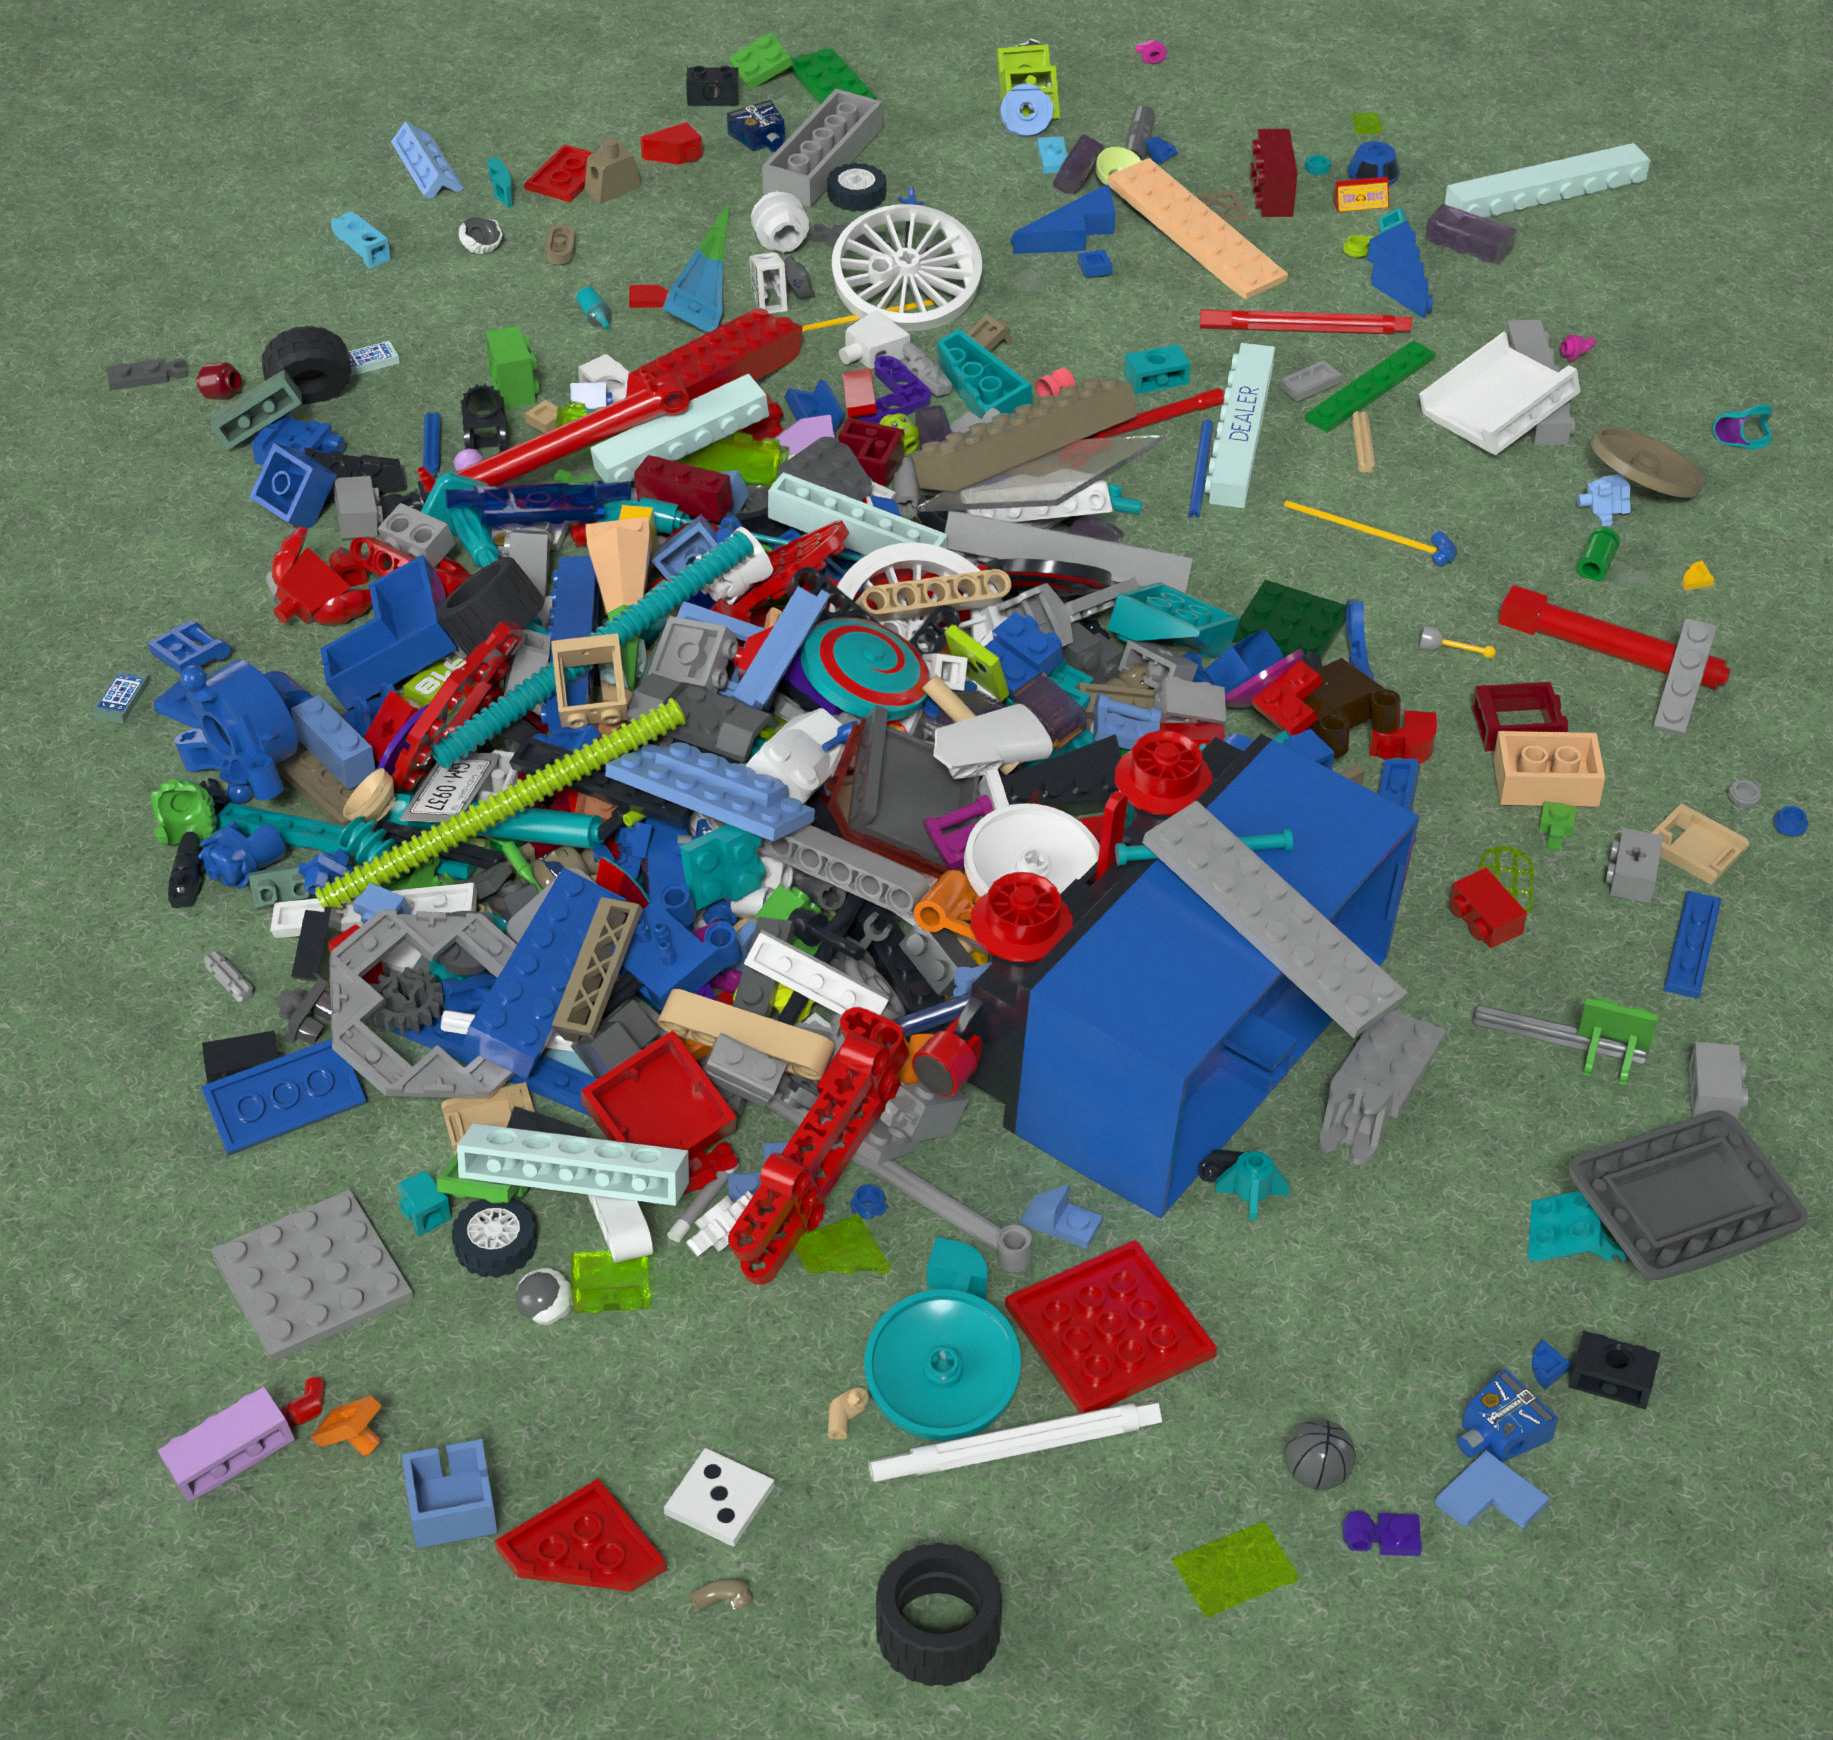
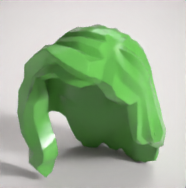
(180, 804)

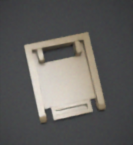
(1704, 847)
(495, 1111)

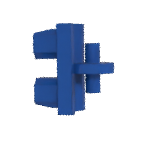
(324, 868)
(467, 994)

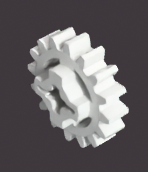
(717, 1223)

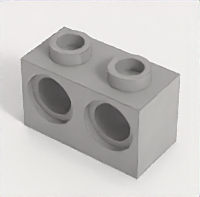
(417, 534)

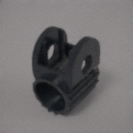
(477, 400)

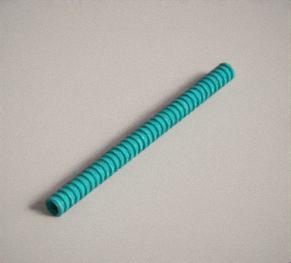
(629, 623)

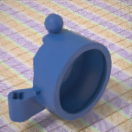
(242, 729)

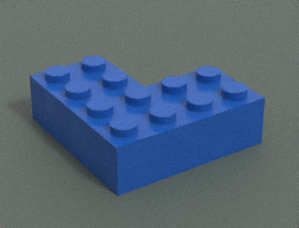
(394, 643)

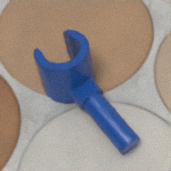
(842, 733)

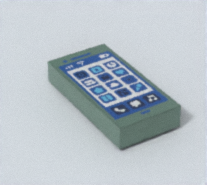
(121, 696)

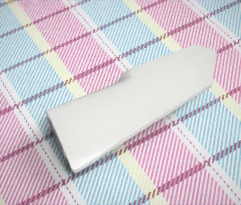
(991, 741)

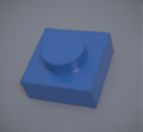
(1095, 263)

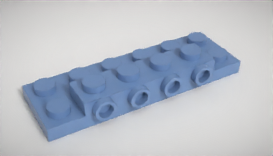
(713, 788)

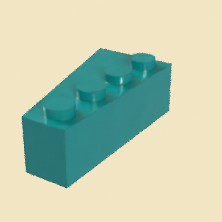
(980, 376)

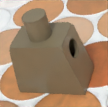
(611, 172)

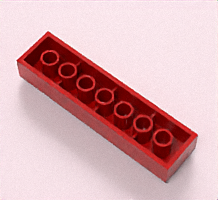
(747, 345)

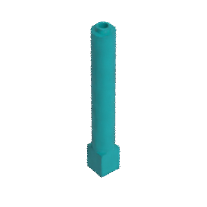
(531, 825)

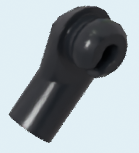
(1216, 1163)

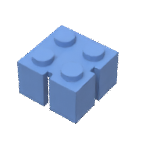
(451, 1505)

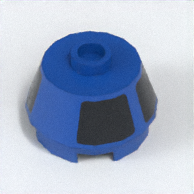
(1373, 161)

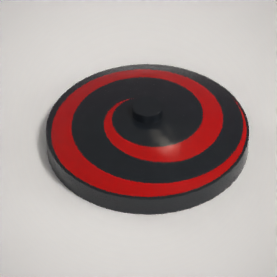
(1061, 576)

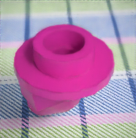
(1151, 50)
(1575, 346)

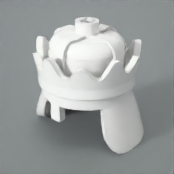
(740, 579)

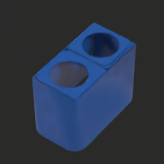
(1244, 661)

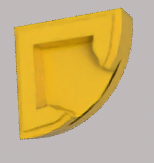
(1697, 576)

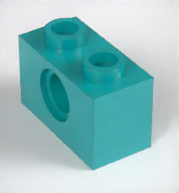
(1157, 369)

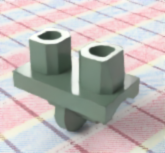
(277, 886)

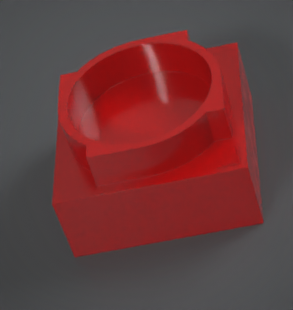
(660, 1100)

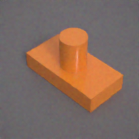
(350, 1424)

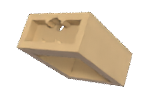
(586, 652)

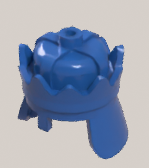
(232, 856)

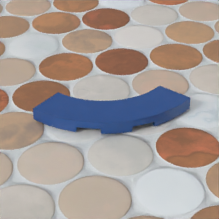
(1356, 636)

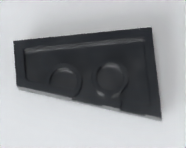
(384, 472)

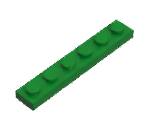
(1370, 386)

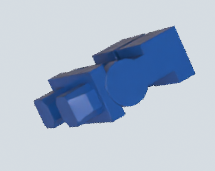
(296, 435)

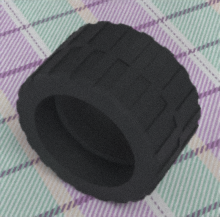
(485, 599)
(929, 1656)

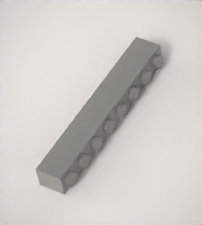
(1010, 540)

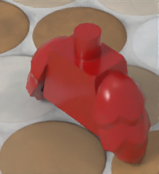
(312, 588)

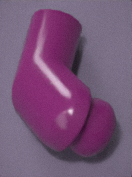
(726, 982)

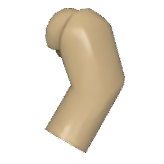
(844, 1409)

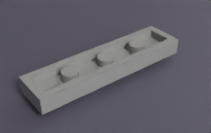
(1685, 677)

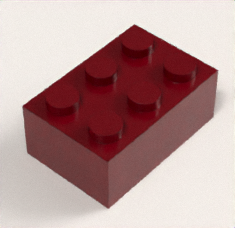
(1273, 173)

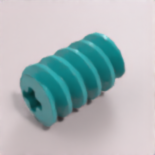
(365, 843)

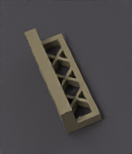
(591, 966)

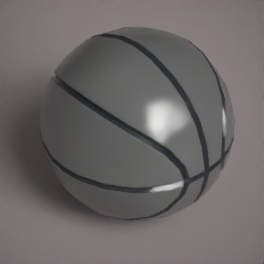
(1320, 1454)

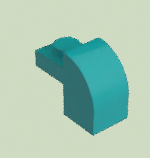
(957, 1268)

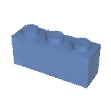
(333, 741)

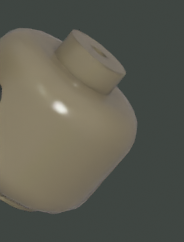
(1134, 677)

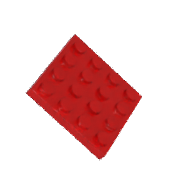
(1110, 1327)

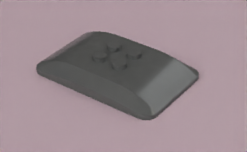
(1688, 1195)

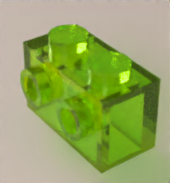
(609, 1286)

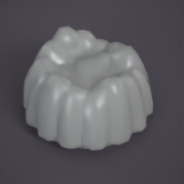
(1744, 794)

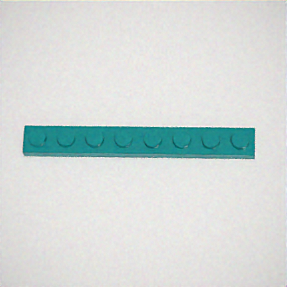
(312, 833)

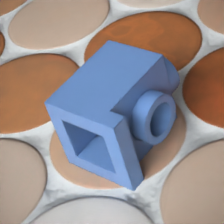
(376, 899)

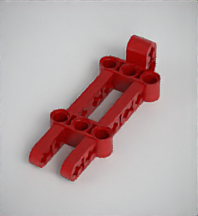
(789, 1185)

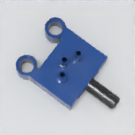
(668, 955)

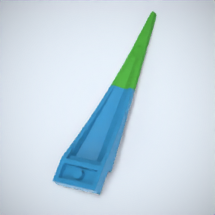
(698, 289)

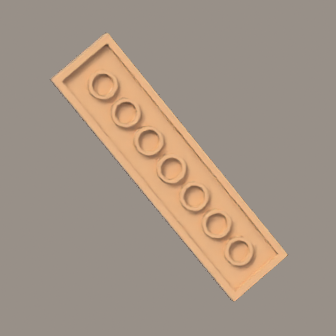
(1196, 228)

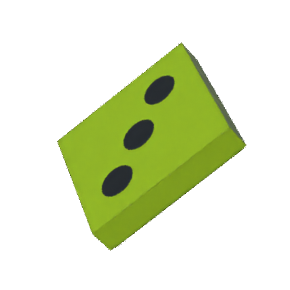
(982, 664)

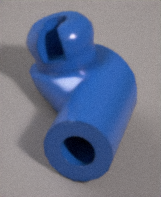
(1446, 549)

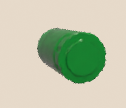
(1598, 554)

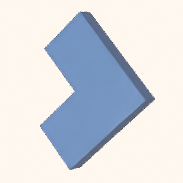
(1487, 1484)

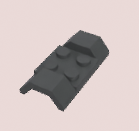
(711, 719)

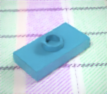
(1051, 153)

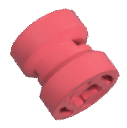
(1052, 384)

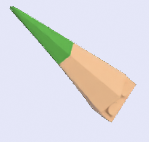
(620, 563)

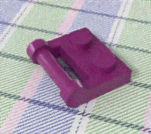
(953, 845)

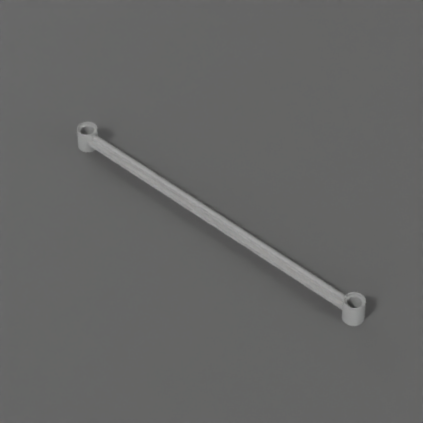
(1010, 1242)

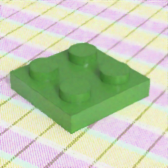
(761, 60)

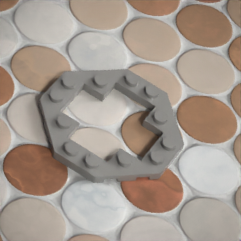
(356, 1000)

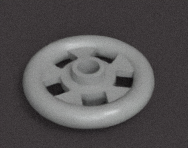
(868, 975)

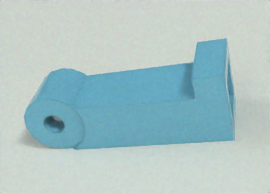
(362, 238)

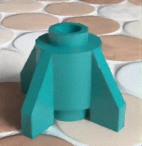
(1253, 1180)

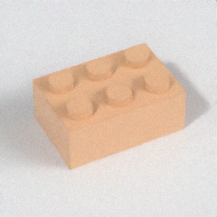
(1548, 768)

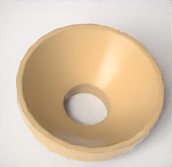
(371, 797)

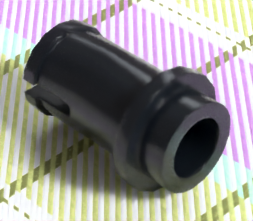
(219, 798)

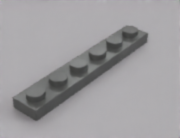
(757, 992)

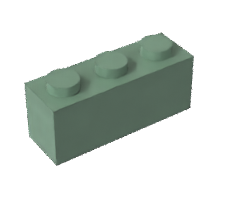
(256, 409)

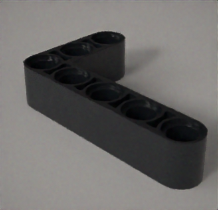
(928, 632)

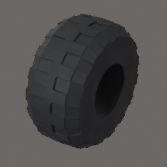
(312, 358)

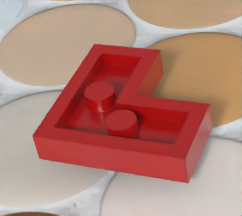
(1283, 698)

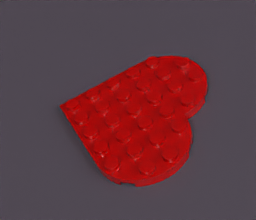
(787, 559)

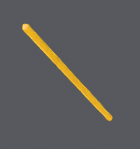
(853, 318)
(1359, 526)

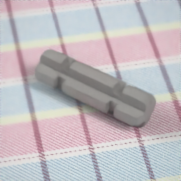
(228, 976)

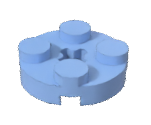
(1036, 100)

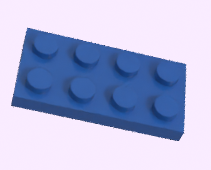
(281, 1096)

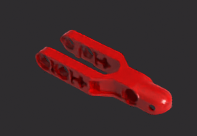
(450, 571)

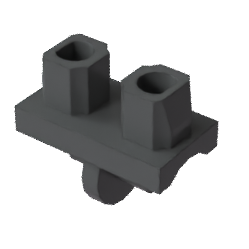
(301, 1023)

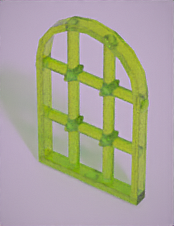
(1516, 871)

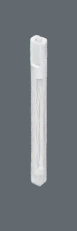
(1016, 1441)

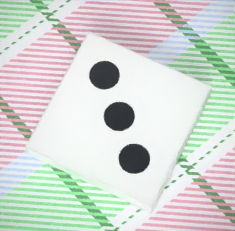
(719, 1497)

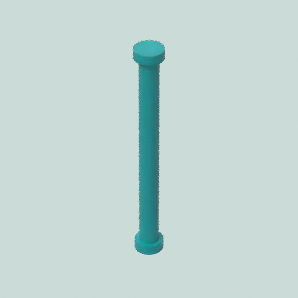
(1259, 842)

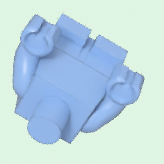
(1607, 497)

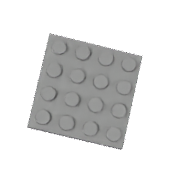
(311, 1275)

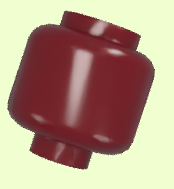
(218, 381)

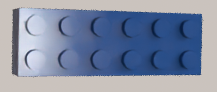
(523, 1002)

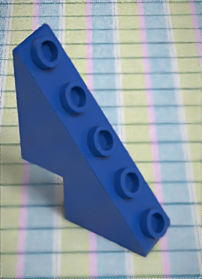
(1067, 227)
(1399, 270)

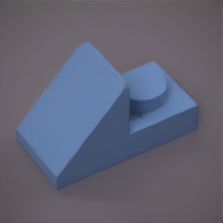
(1055, 1216)

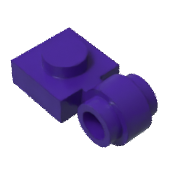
(1394, 1532)

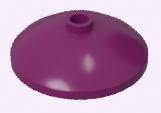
(1242, 695)

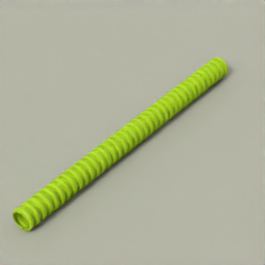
(502, 805)

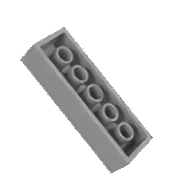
(823, 142)

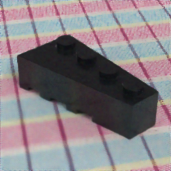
(1071, 782)

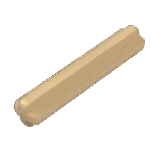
(1363, 442)

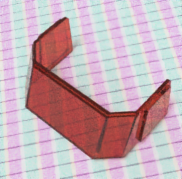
(908, 858)

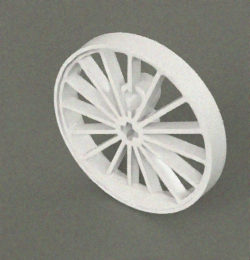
(908, 266)

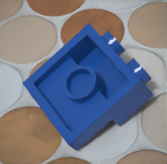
(1024, 650)

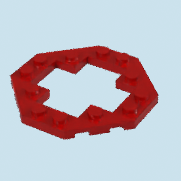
(488, 667)

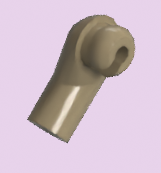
(720, 1590)

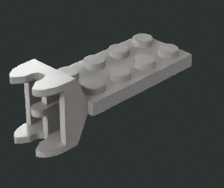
(1056, 616)
(1377, 1083)

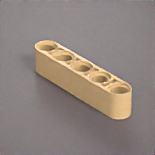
(944, 587)
(704, 1019)

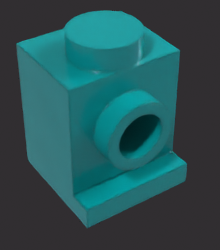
(423, 1203)

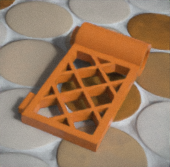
(947, 905)

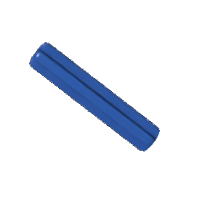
(432, 437)

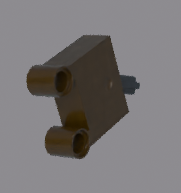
(1348, 700)

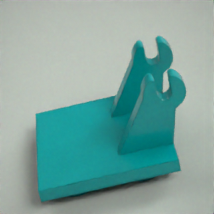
(1568, 1227)

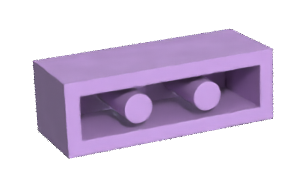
(226, 1444)

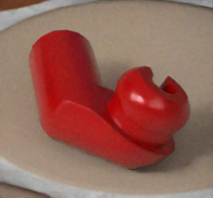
(308, 1406)

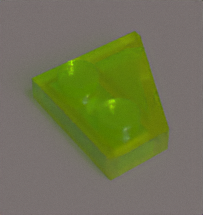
(841, 1248)

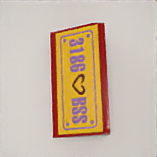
(1361, 194)

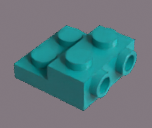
(722, 865)

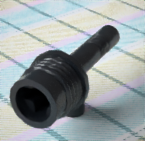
(815, 928)

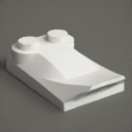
(797, 754)

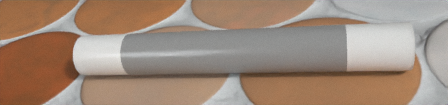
(698, 1205)

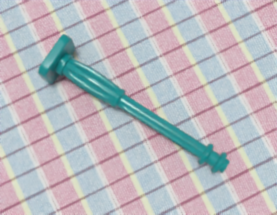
(467, 526)

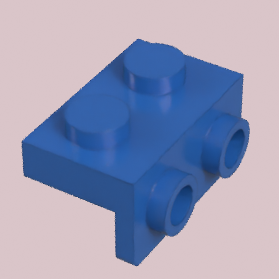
(820, 403)

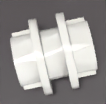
(780, 221)

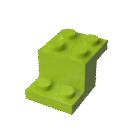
(1028, 66)

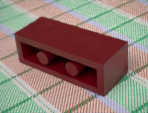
(693, 488)

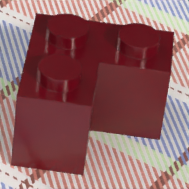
(876, 448)

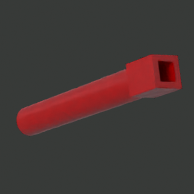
(1532, 613)

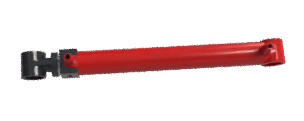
(660, 397)

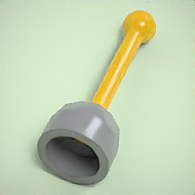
(1432, 639)

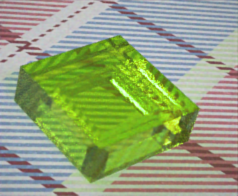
(1366, 123)

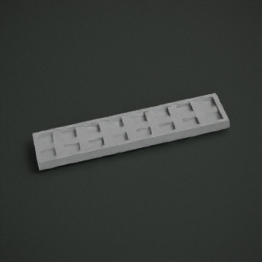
(1275, 919)

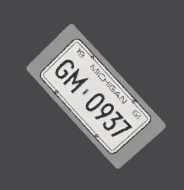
(450, 790)

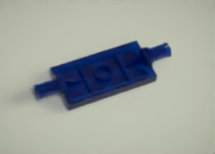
(539, 502)

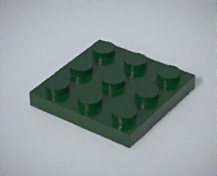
(1292, 619)

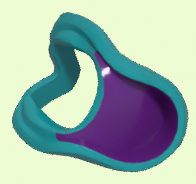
(1729, 427)

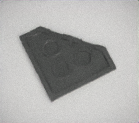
(831, 467)

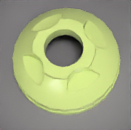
(1114, 160)

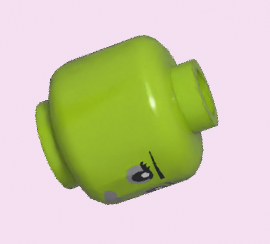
(910, 430)

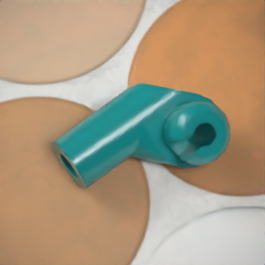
(1123, 504)

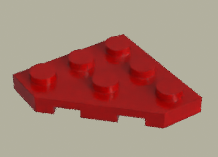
(582, 1543)

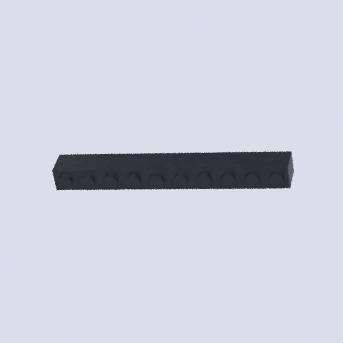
(888, 956)

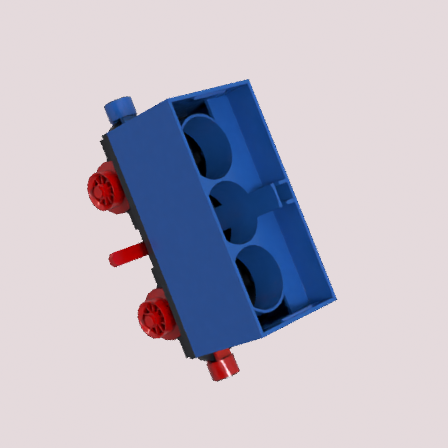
(1126, 1007)

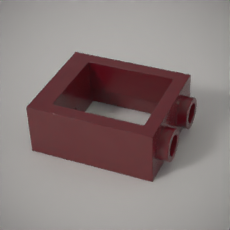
(1515, 697)

